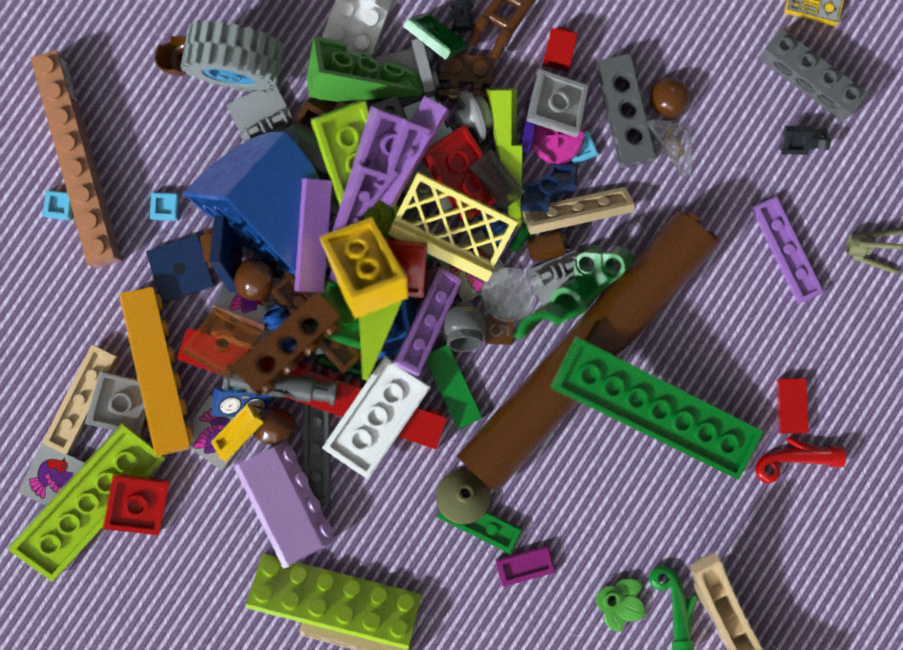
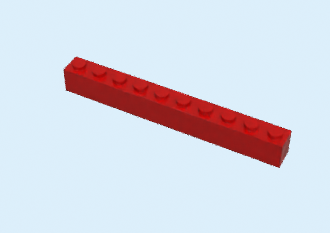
(421, 428)

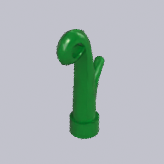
(681, 610)

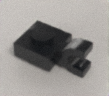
(799, 139)

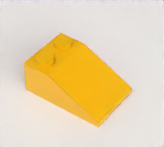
(364, 267)

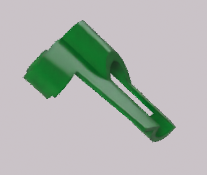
(580, 289)

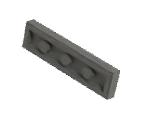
(316, 459)

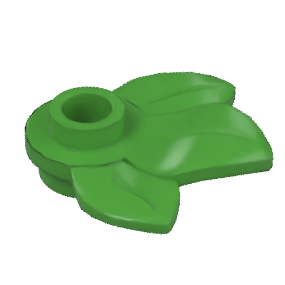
(625, 604)

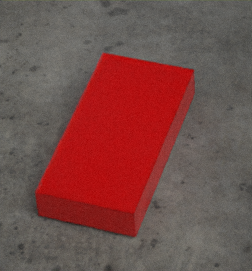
(792, 406)

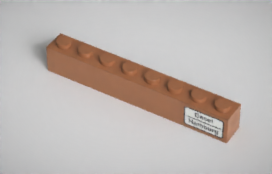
(76, 159)

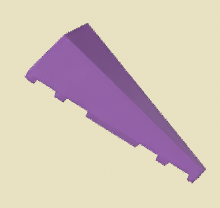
(381, 152)

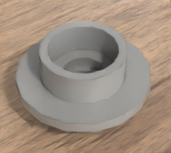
(474, 114)

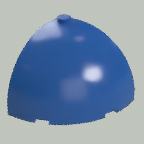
(258, 194)

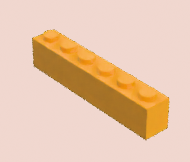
(154, 371)

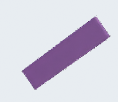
(431, 116)
(312, 225)
(787, 250)
(428, 321)

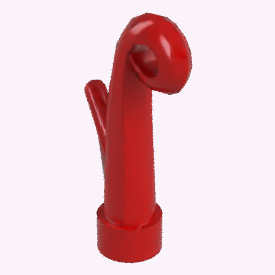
(802, 453)

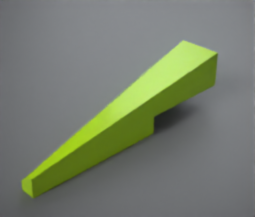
(503, 109)

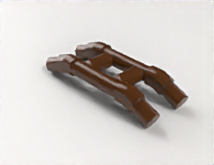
(508, 26)

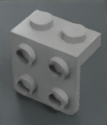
(416, 60)

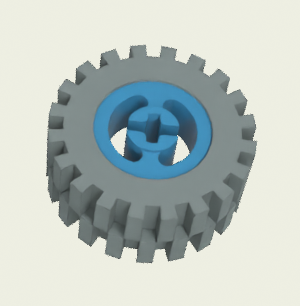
(232, 56)

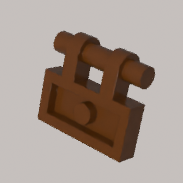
(465, 70)

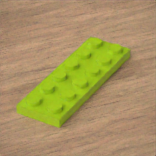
(339, 140)
(80, 505)
(334, 601)

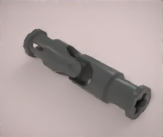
(296, 387)

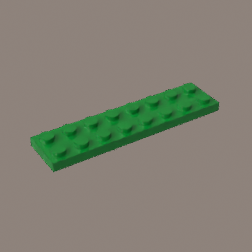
(656, 408)

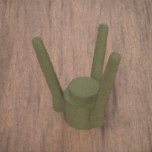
(860, 245)

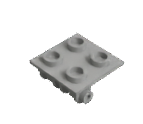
(260, 114)
(552, 274)

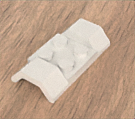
(358, 23)

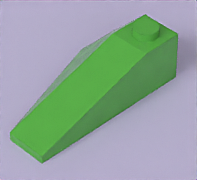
(349, 76)

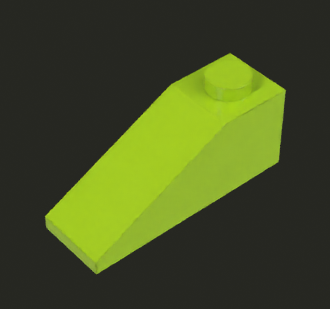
(373, 332)

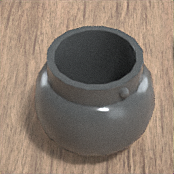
(464, 327)

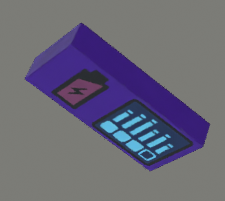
(526, 132)

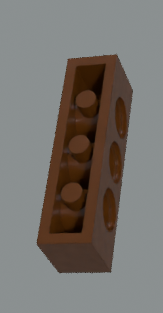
(314, 309)

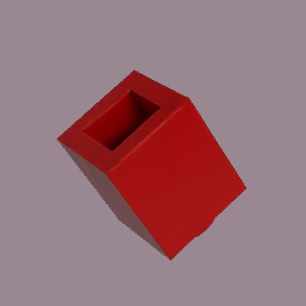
(560, 48)

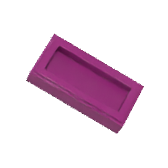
(525, 565)

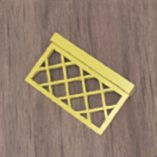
(447, 249)

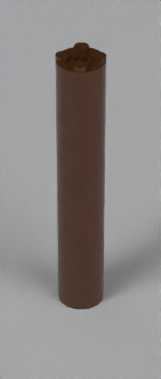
(609, 324)

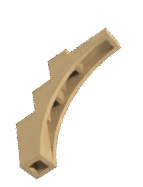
(721, 604)

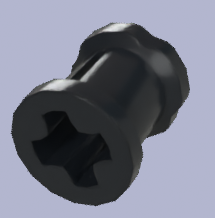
(458, 8)

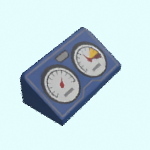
(232, 401)

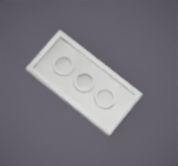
(376, 417)

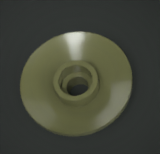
(456, 507)

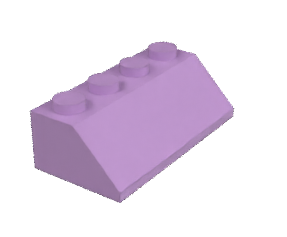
(285, 503)

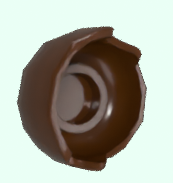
(169, 56)
(670, 98)
(253, 279)
(276, 426)

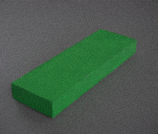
(453, 387)
(491, 530)

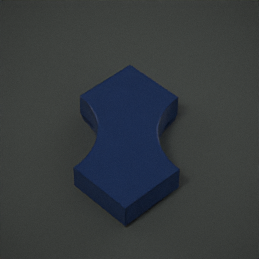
(541, 193)

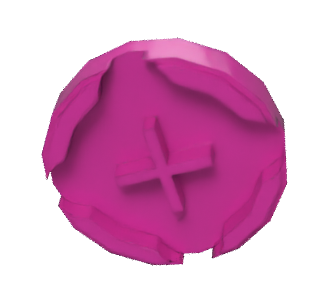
(555, 146)

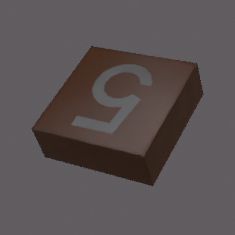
(498, 332)

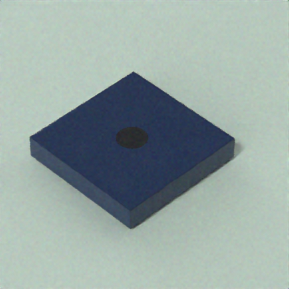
(225, 252)
(179, 269)

